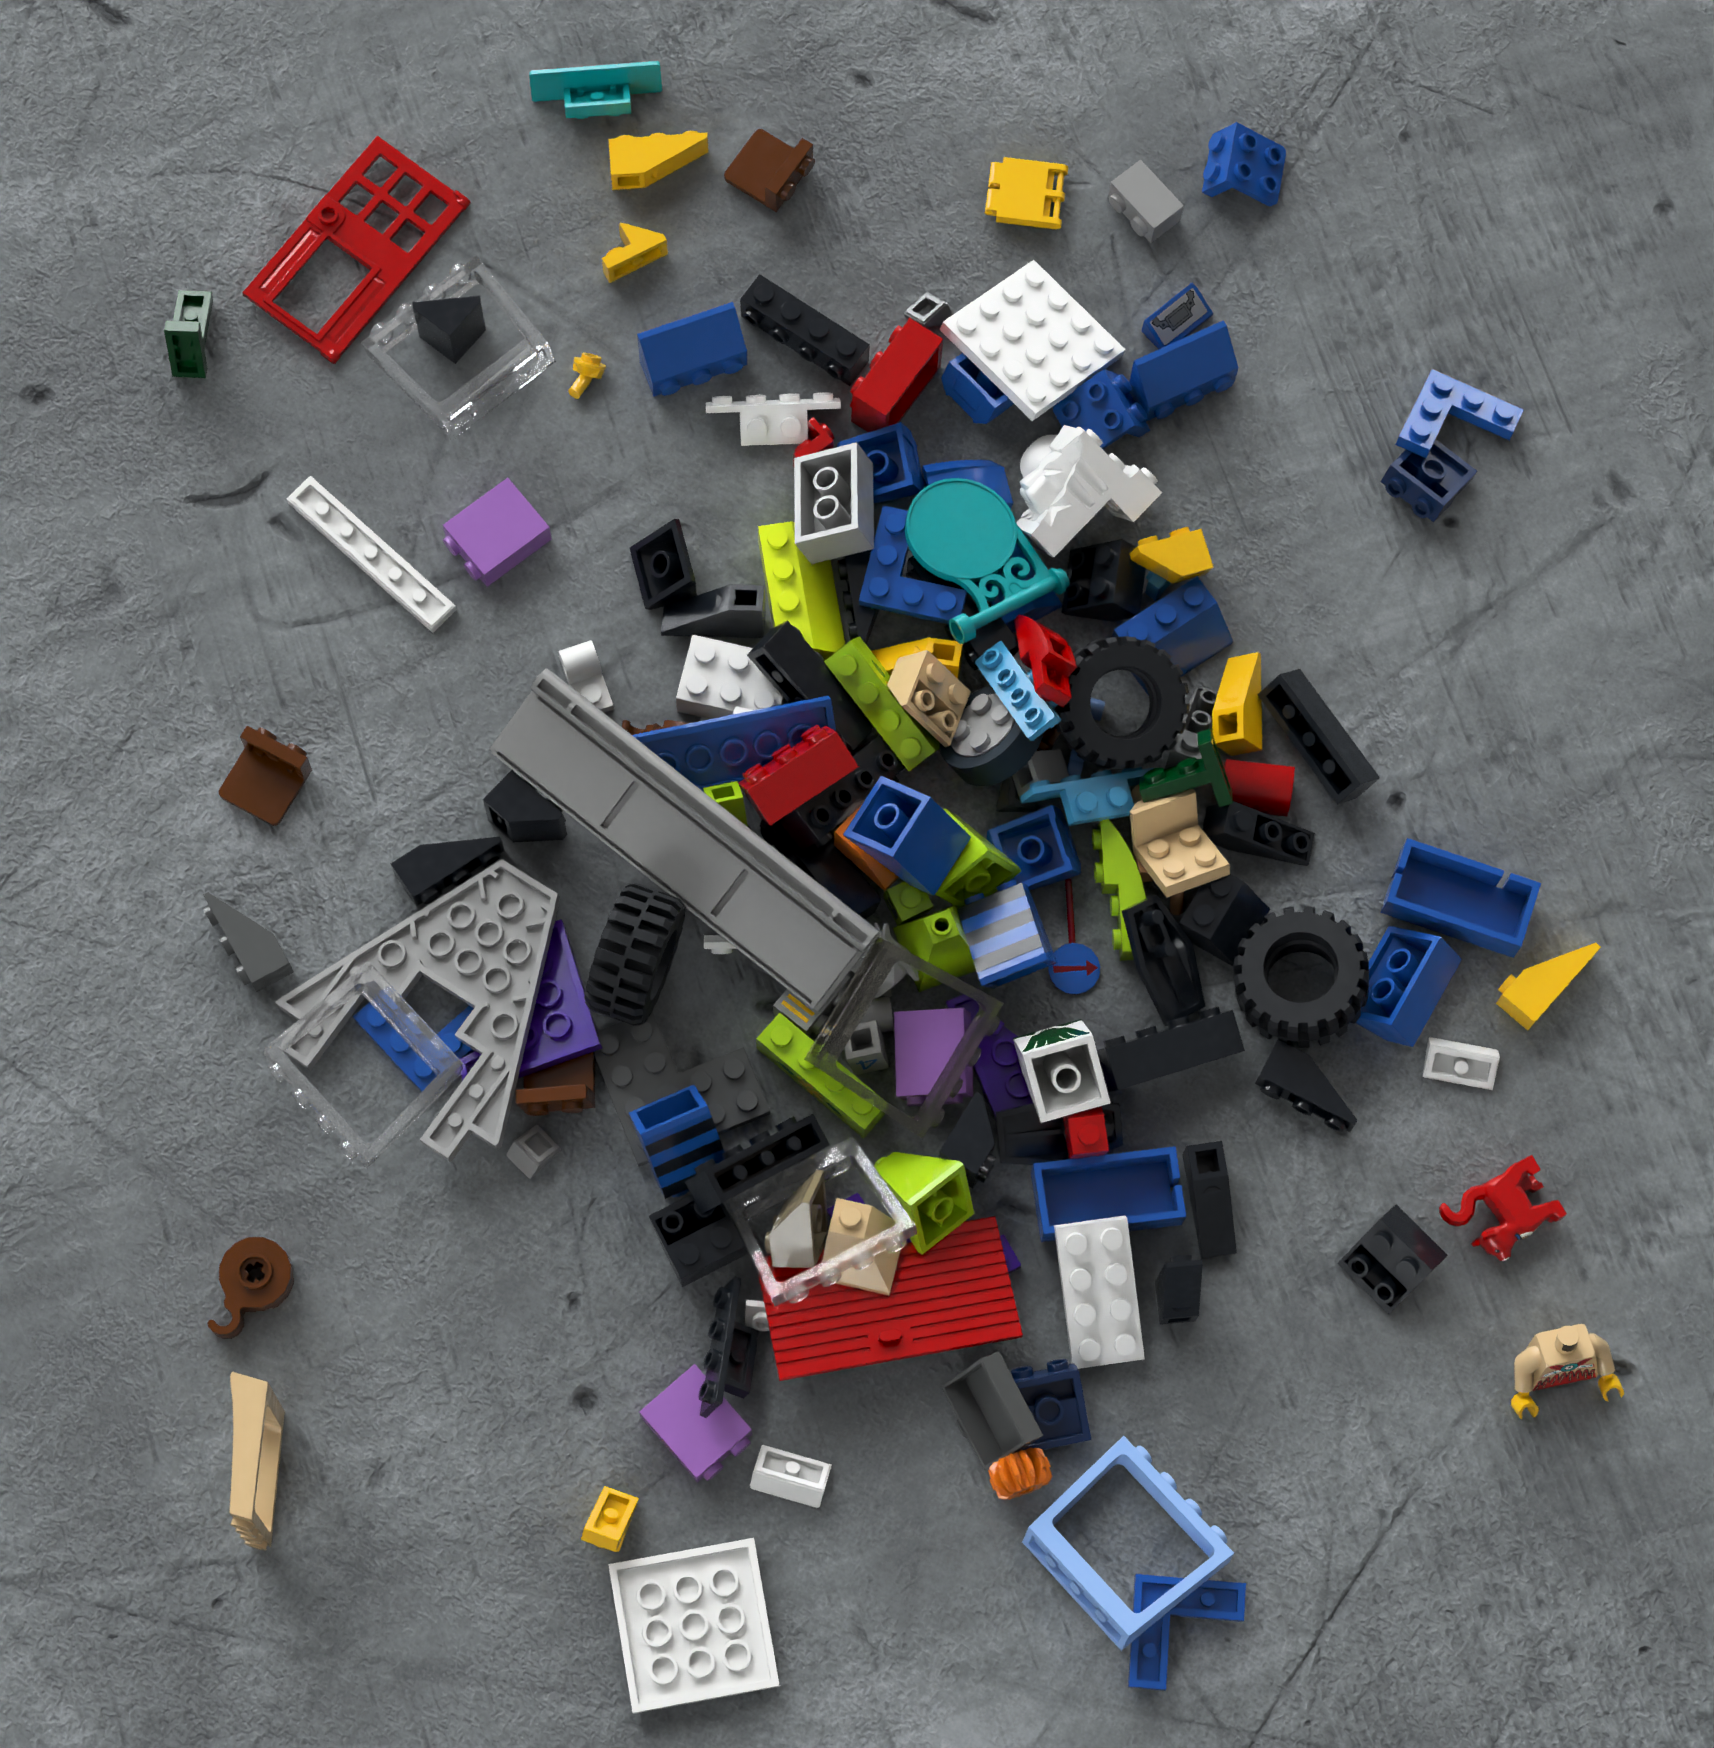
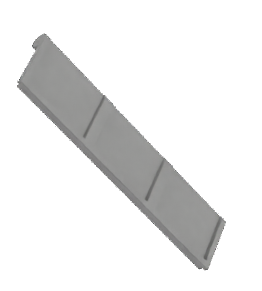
(683, 840)

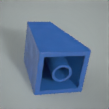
(908, 834)

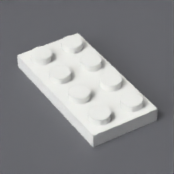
(1099, 1292)

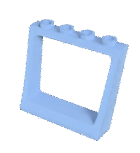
(1085, 1584)

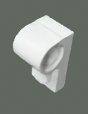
(585, 674)

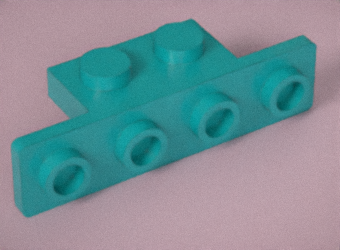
(597, 88)

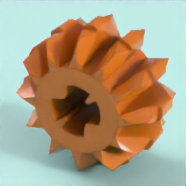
(1020, 1473)

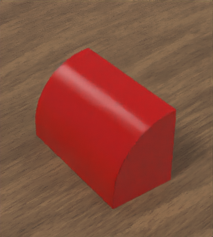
(1261, 785)

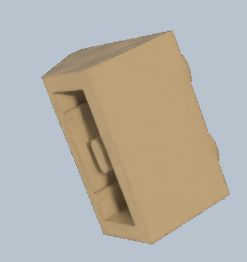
(929, 694)

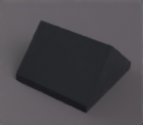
(450, 324)
(663, 567)

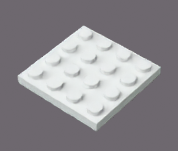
(1032, 340)
(693, 1625)

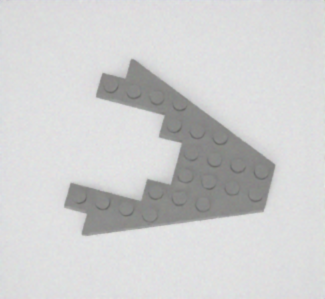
(484, 948)

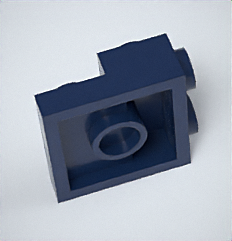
(1428, 482)
(1055, 1403)

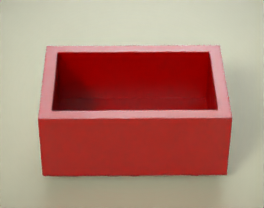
(896, 377)
(797, 773)

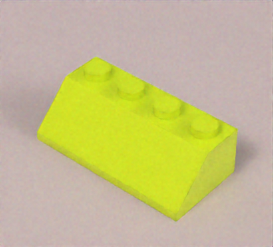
(800, 590)

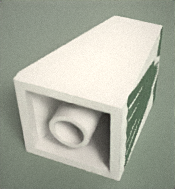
(1062, 1070)

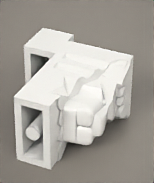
(1075, 485)

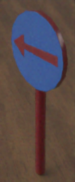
(1077, 964)

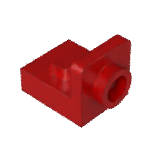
(821, 436)

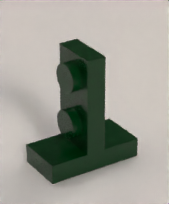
(188, 333)
(1190, 774)

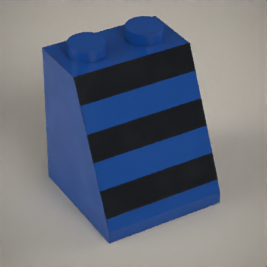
(1005, 935)
(677, 1138)

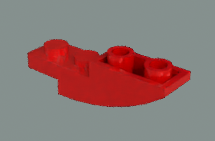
(1047, 657)

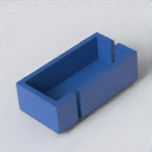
(1460, 898)
(1108, 1187)

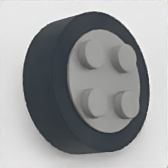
(988, 742)

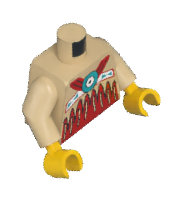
(1560, 1359)

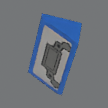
(1177, 317)

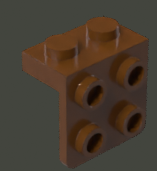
(770, 168)
(266, 776)
(561, 1087)

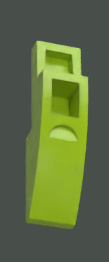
(1117, 876)

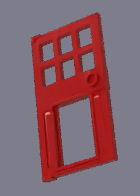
(386, 261)

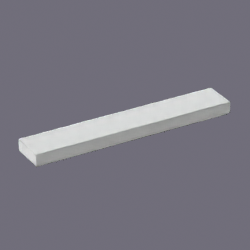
(371, 554)

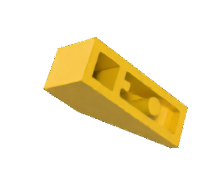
(1540, 985)

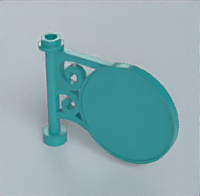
(967, 538)

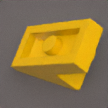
(640, 249)
(610, 1519)

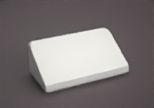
(1461, 1063)
(790, 1476)

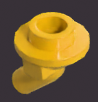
(589, 367)

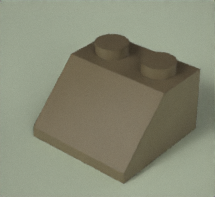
(800, 1227)

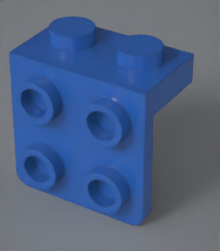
(1244, 162)
(1103, 407)

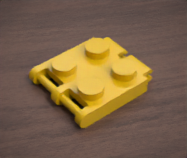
(1024, 192)

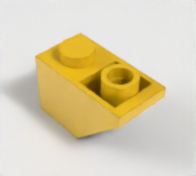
(1175, 557)

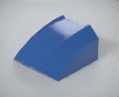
(973, 390)
(894, 461)
(981, 471)
(1039, 846)

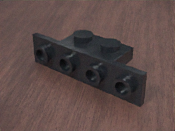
(730, 1354)

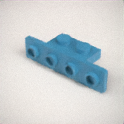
(1017, 691)
(1092, 798)

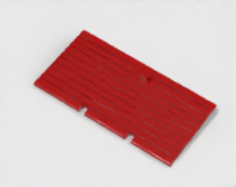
(937, 1304)

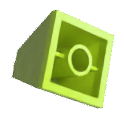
(977, 869)
(939, 941)
(930, 1192)

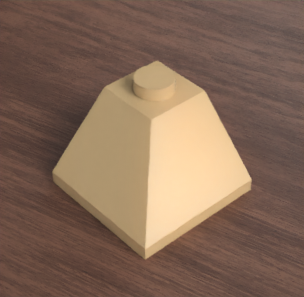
(851, 1225)

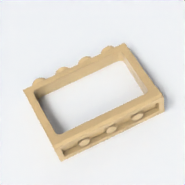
(255, 1458)

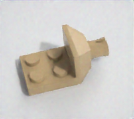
(1173, 844)

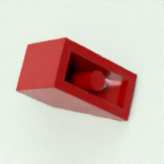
(1086, 1133)

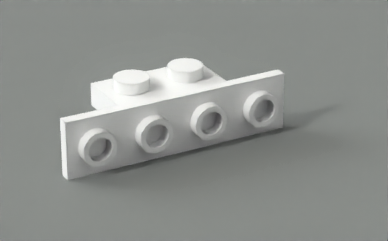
(773, 420)

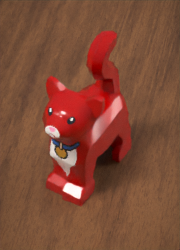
(1510, 1205)

